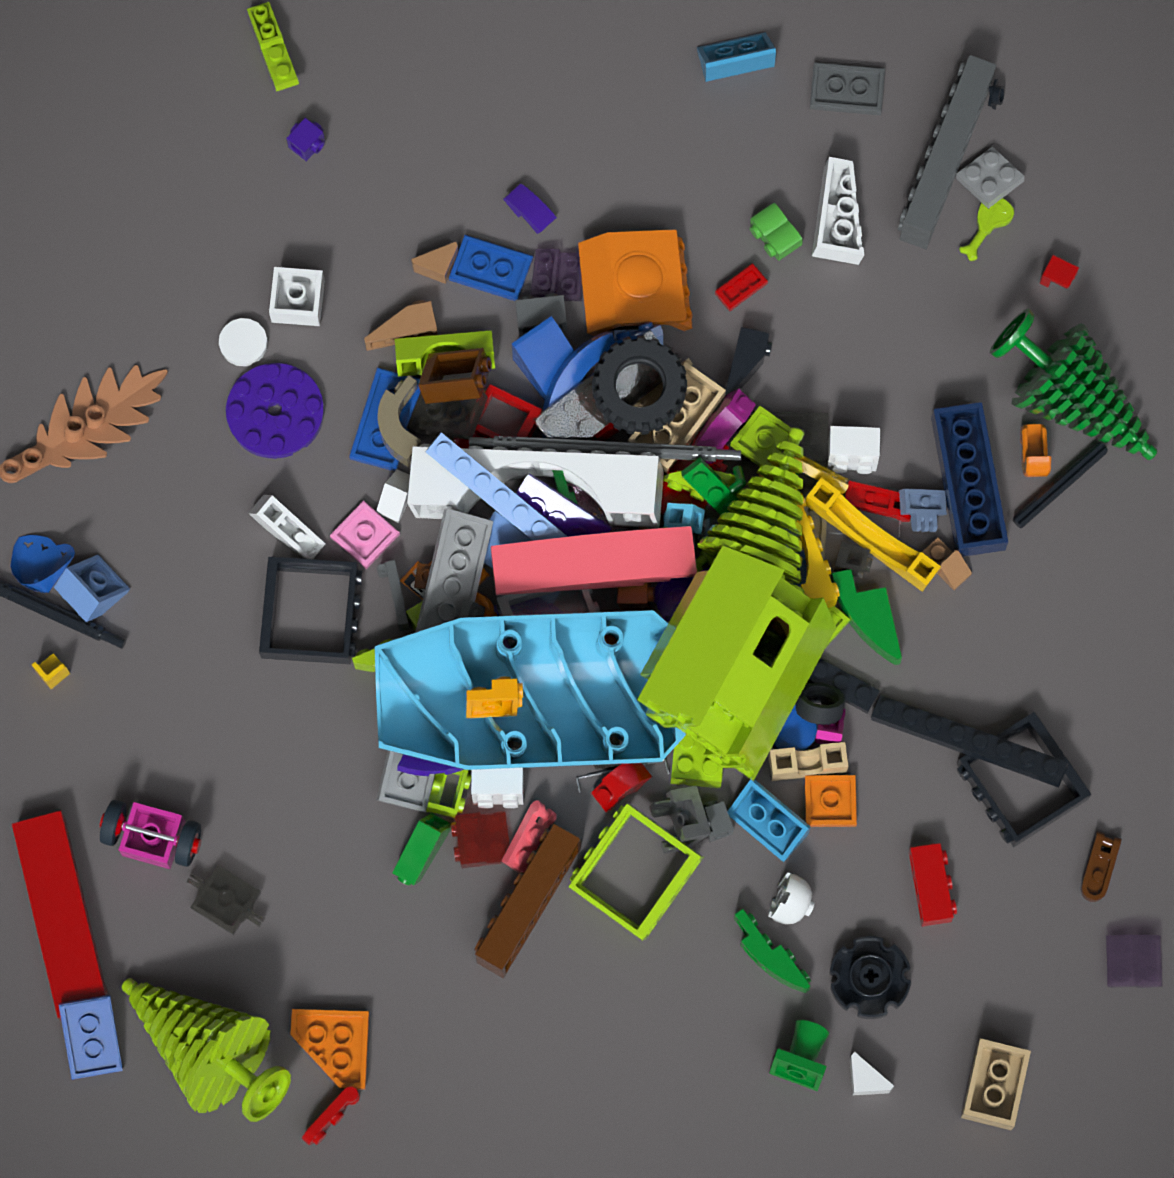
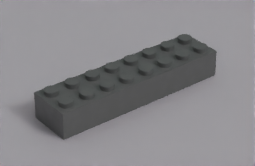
(946, 151)

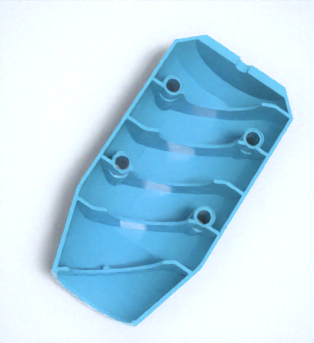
(572, 691)

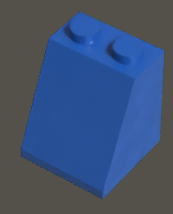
(541, 354)

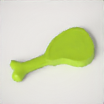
(987, 220)

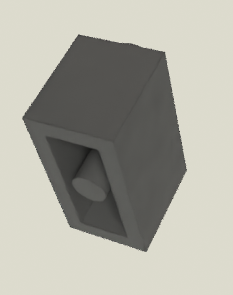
(534, 311)

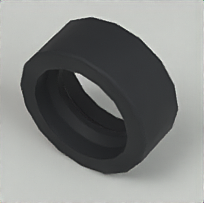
(818, 713)

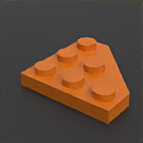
(335, 1042)

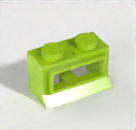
(437, 790)

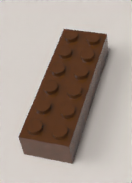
(528, 901)

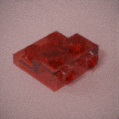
(481, 838)

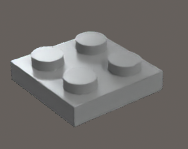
(990, 177)

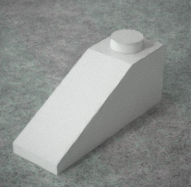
(286, 527)

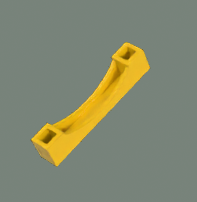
(840, 513)
(817, 580)

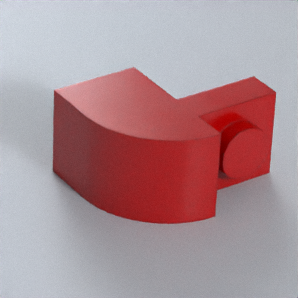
(620, 783)

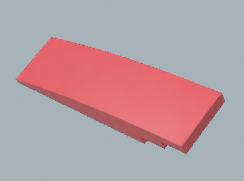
(594, 561)

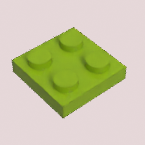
(761, 436)

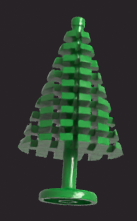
(1073, 386)

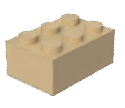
(995, 1084)

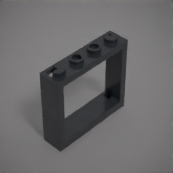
(278, 564)
(1050, 748)

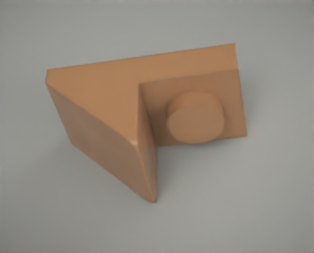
(953, 567)

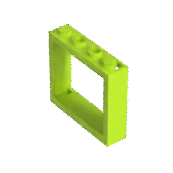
(594, 855)

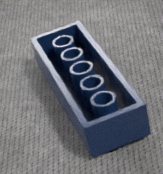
(969, 479)

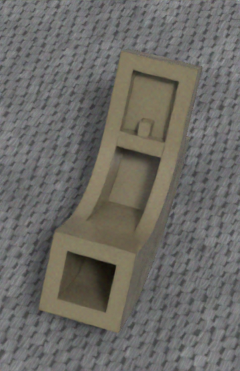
(394, 436)

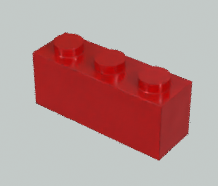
(932, 884)

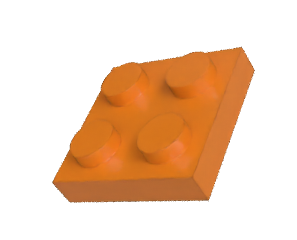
(830, 800)

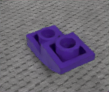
(530, 207)

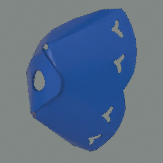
(39, 568)

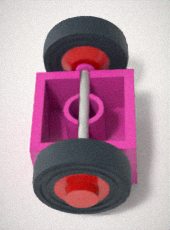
(151, 834)

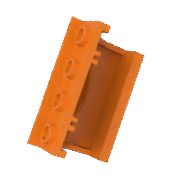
(634, 280)

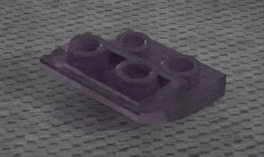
(557, 274)
(1134, 961)

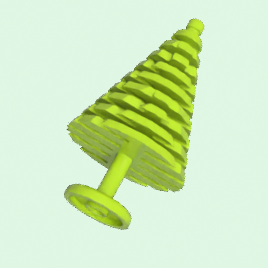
(767, 514)
(210, 1050)

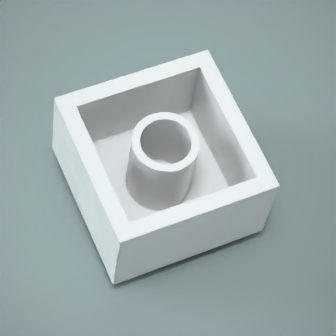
(296, 296)
(853, 449)
(498, 787)

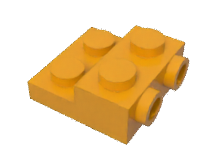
(498, 701)

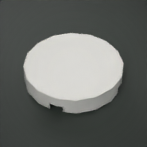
(243, 342)

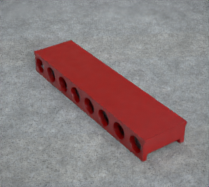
(59, 908)

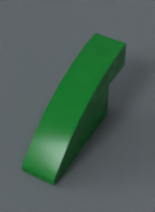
(869, 616)

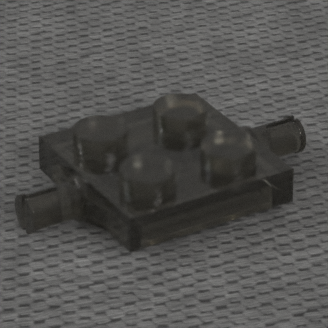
(225, 900)

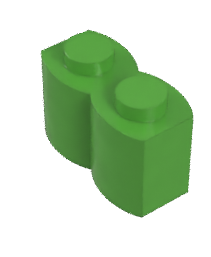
(775, 231)

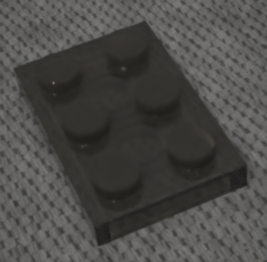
(451, 418)

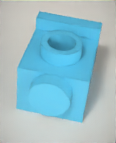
(684, 515)

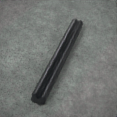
(1060, 485)

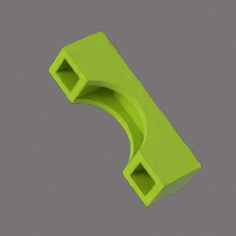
(414, 351)

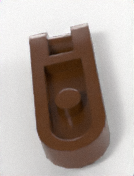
(1100, 867)

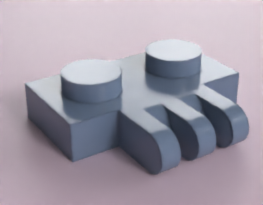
(923, 507)

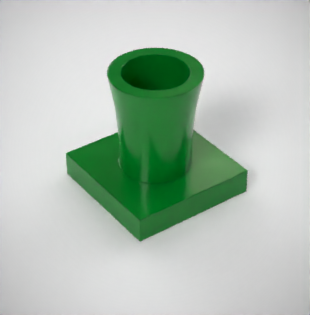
(800, 1062)

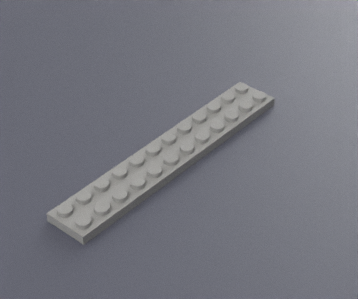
(451, 580)

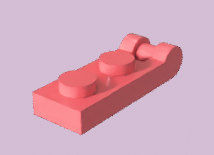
(528, 836)

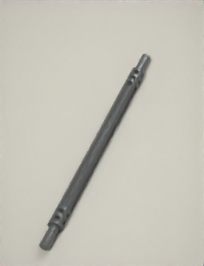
(664, 451)

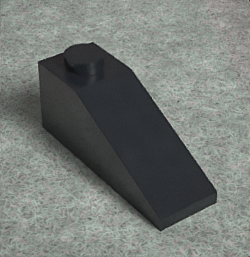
(748, 357)

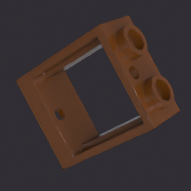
(437, 365)

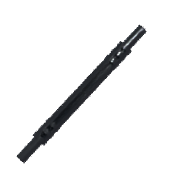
(59, 614)

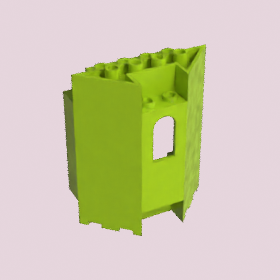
(705, 666)

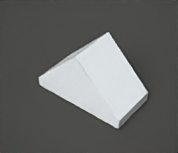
(394, 496)
(866, 1079)

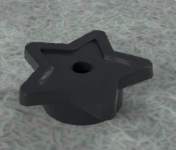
(996, 95)

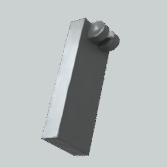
(389, 570)

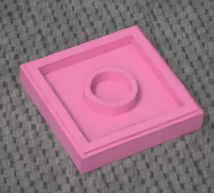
(364, 534)

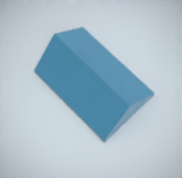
(736, 56)
(768, 820)

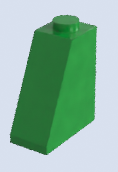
(421, 849)

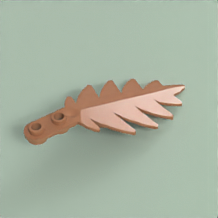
(89, 423)

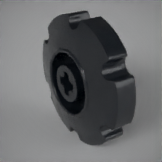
(884, 963)

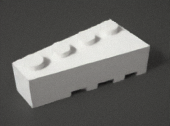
(837, 222)

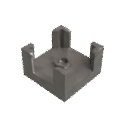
(686, 815)

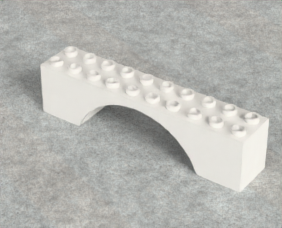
(621, 483)

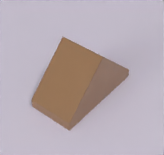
(436, 263)

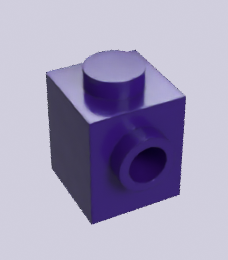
(306, 139)

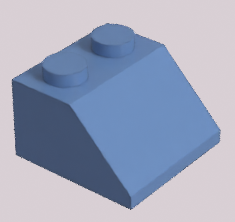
(91, 587)

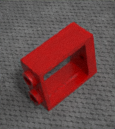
(528, 427)

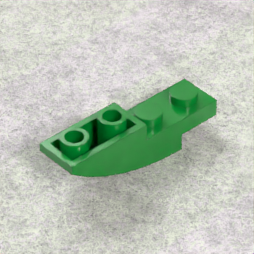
(775, 962)

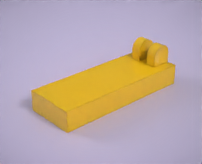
(818, 471)

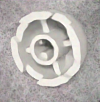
(792, 900)

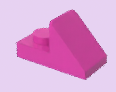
(830, 733)

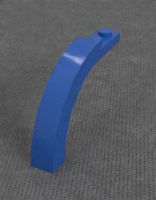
(585, 357)

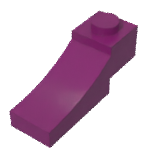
(724, 422)

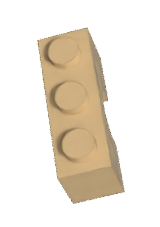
(794, 764)

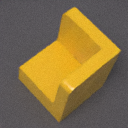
(51, 671)

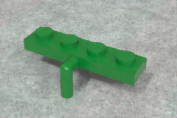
(712, 486)

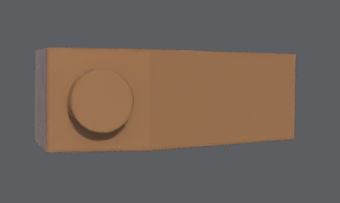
(412, 321)

